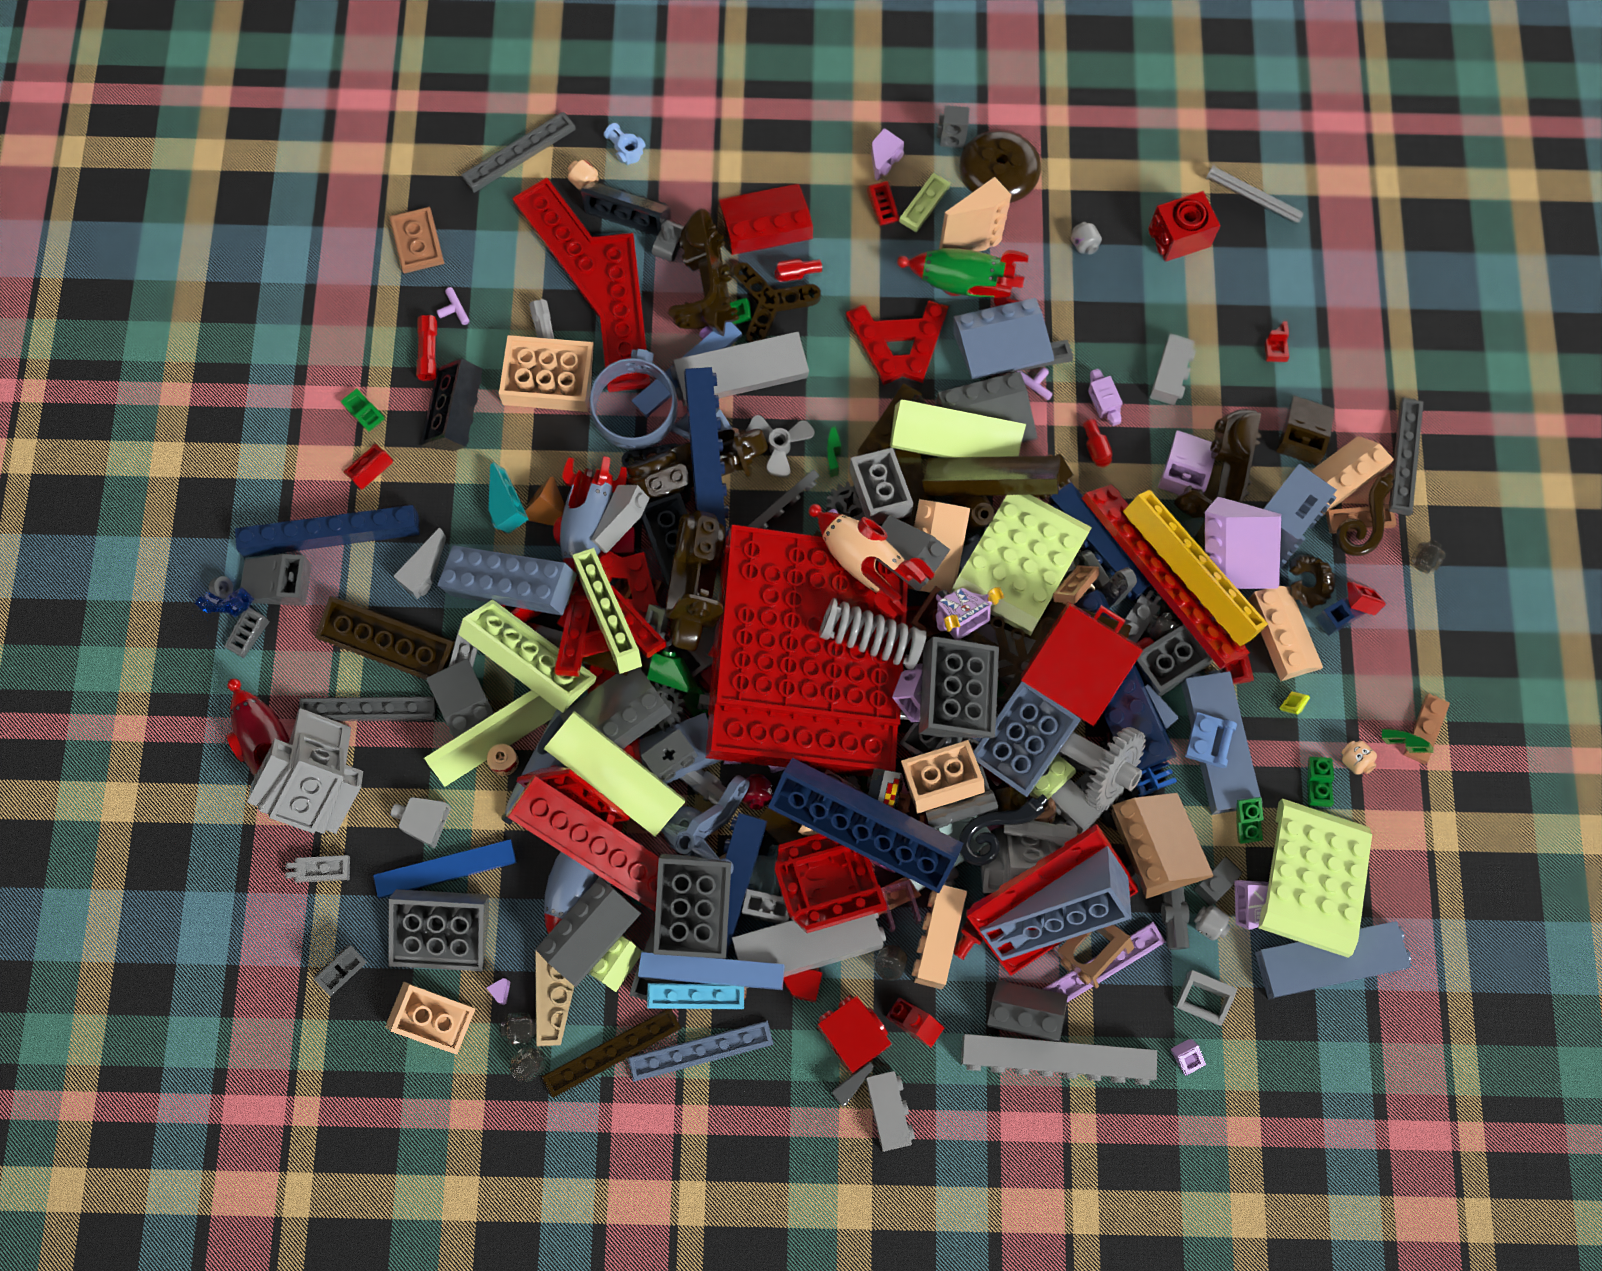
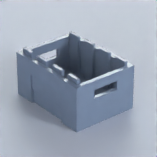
(1299, 504)

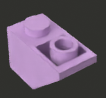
(884, 152)

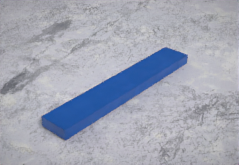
(445, 868)

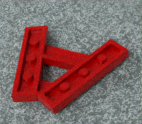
(875, 334)
(638, 575)
(579, 643)

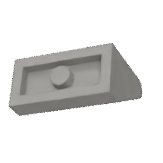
(1210, 985)

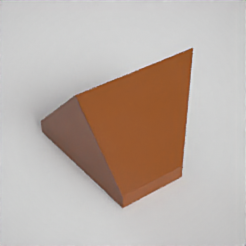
(546, 504)

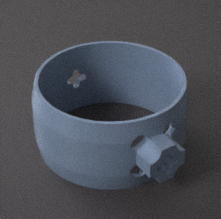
(640, 362)

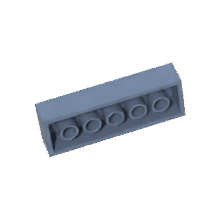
(507, 579)

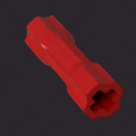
(426, 348)

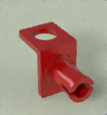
(969, 938)

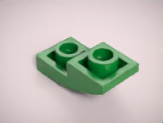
(1319, 781)
(1248, 820)

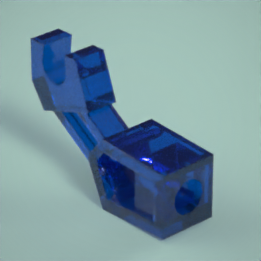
(234, 603)

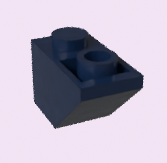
(1338, 616)

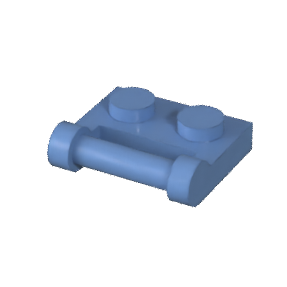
(1203, 737)

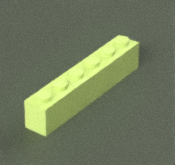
(607, 611)

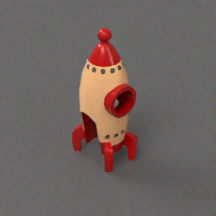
(858, 546)

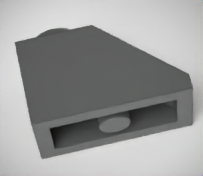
(1223, 879)

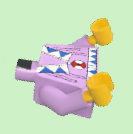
(964, 610)

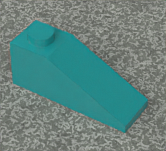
(504, 502)

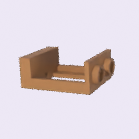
(1091, 971)

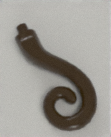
(1376, 498)

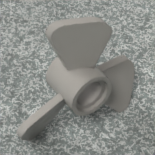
(778, 462)

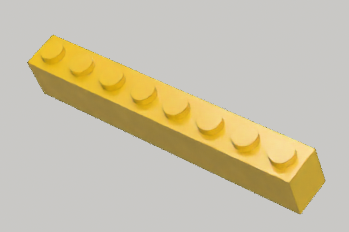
(1195, 568)

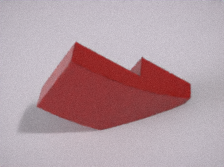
(1276, 344)

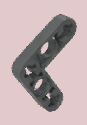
(1114, 588)

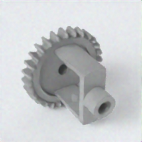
(1114, 768)

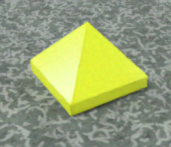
(1295, 703)

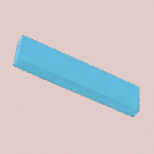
(694, 996)

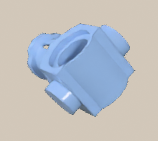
(623, 143)

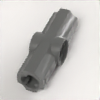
(1175, 917)

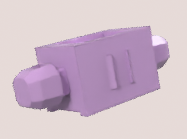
(1105, 397)

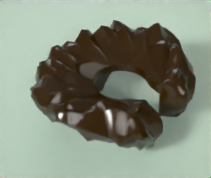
(1324, 580)

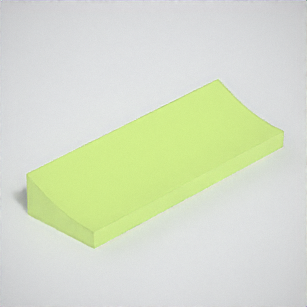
(953, 432)
(523, 654)
(500, 728)
(614, 773)

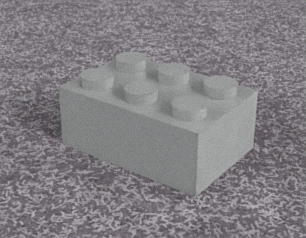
(881, 486)

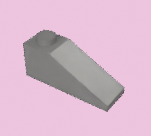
(620, 515)
(420, 569)

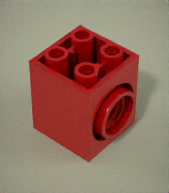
(1184, 226)
(854, 1033)

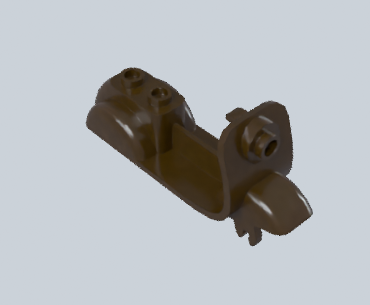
(703, 253)
(1234, 447)
(672, 469)
(693, 577)

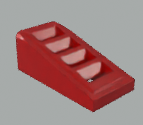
(883, 187)

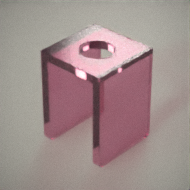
(909, 892)

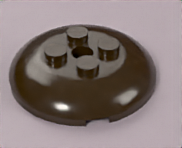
(1019, 158)

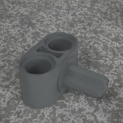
(667, 241)

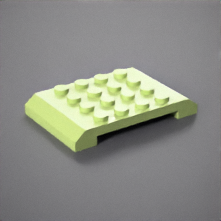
(1024, 555)
(1317, 879)

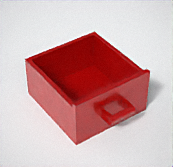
(1082, 662)

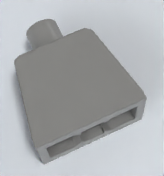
(422, 819)

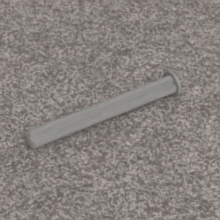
(1254, 194)

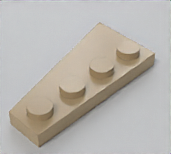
(552, 1003)

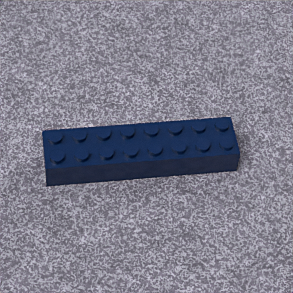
(1132, 704)
(865, 825)

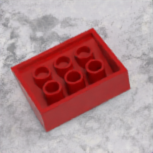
(766, 219)

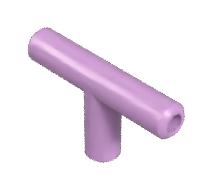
(455, 306)
(1035, 385)

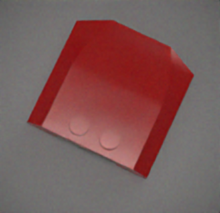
(826, 883)

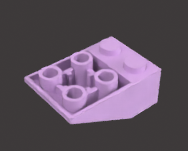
(1187, 464)

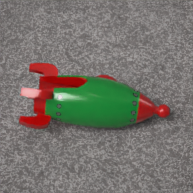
(969, 272)

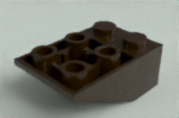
(1306, 431)

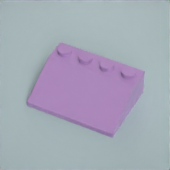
(1244, 543)

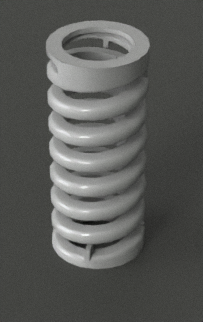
(834, 612)

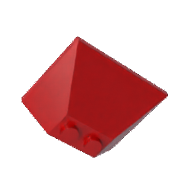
(576, 789)

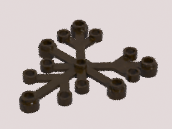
(1005, 654)

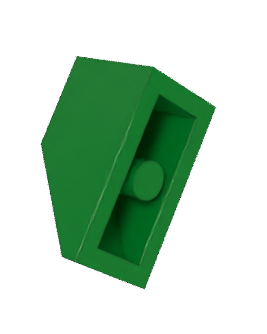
(671, 671)

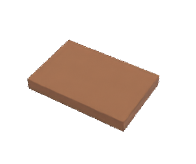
(416, 240)

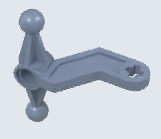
(707, 823)

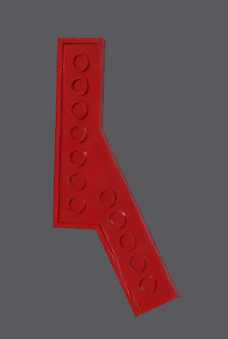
(600, 269)

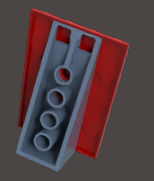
(1055, 900)

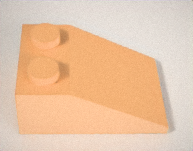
(430, 1018)

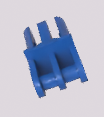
(1151, 780)

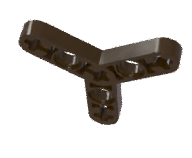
(780, 304)

